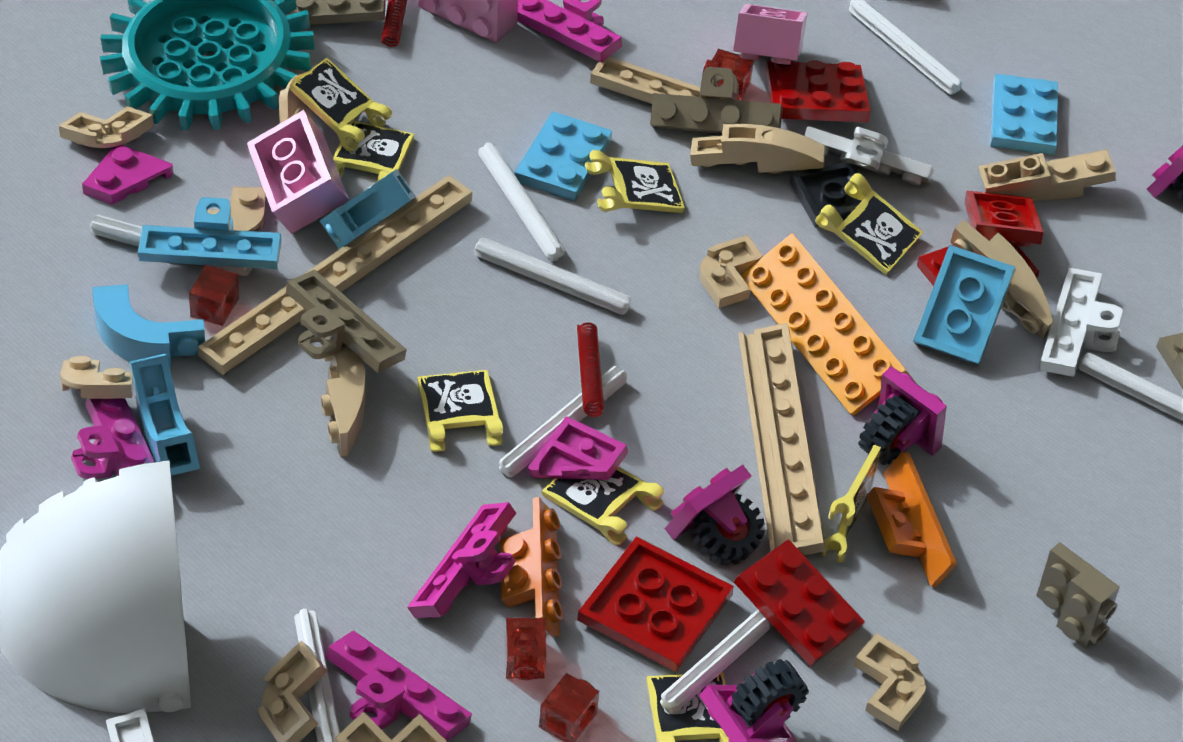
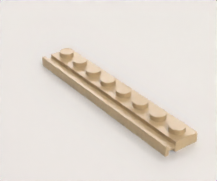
(781, 440)

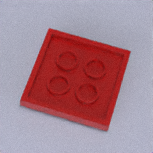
(819, 91)
(655, 603)

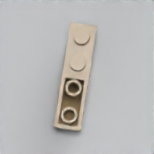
(770, 147)
(1048, 180)
(1024, 294)
(344, 398)

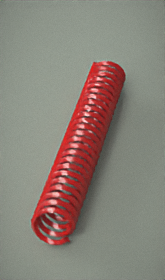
(388, 23)
(590, 369)

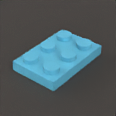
(1024, 114)
(559, 155)
(964, 305)

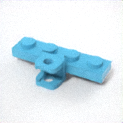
(210, 241)

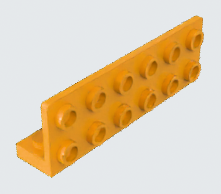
(822, 323)

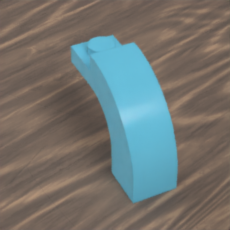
(367, 209)
(137, 337)
(161, 415)

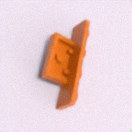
(910, 521)
(536, 567)

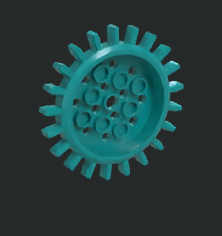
(181, 31)

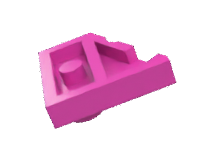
(124, 173)
(578, 453)

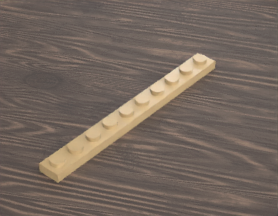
(341, 269)

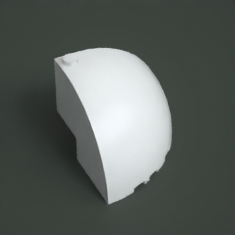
(98, 596)

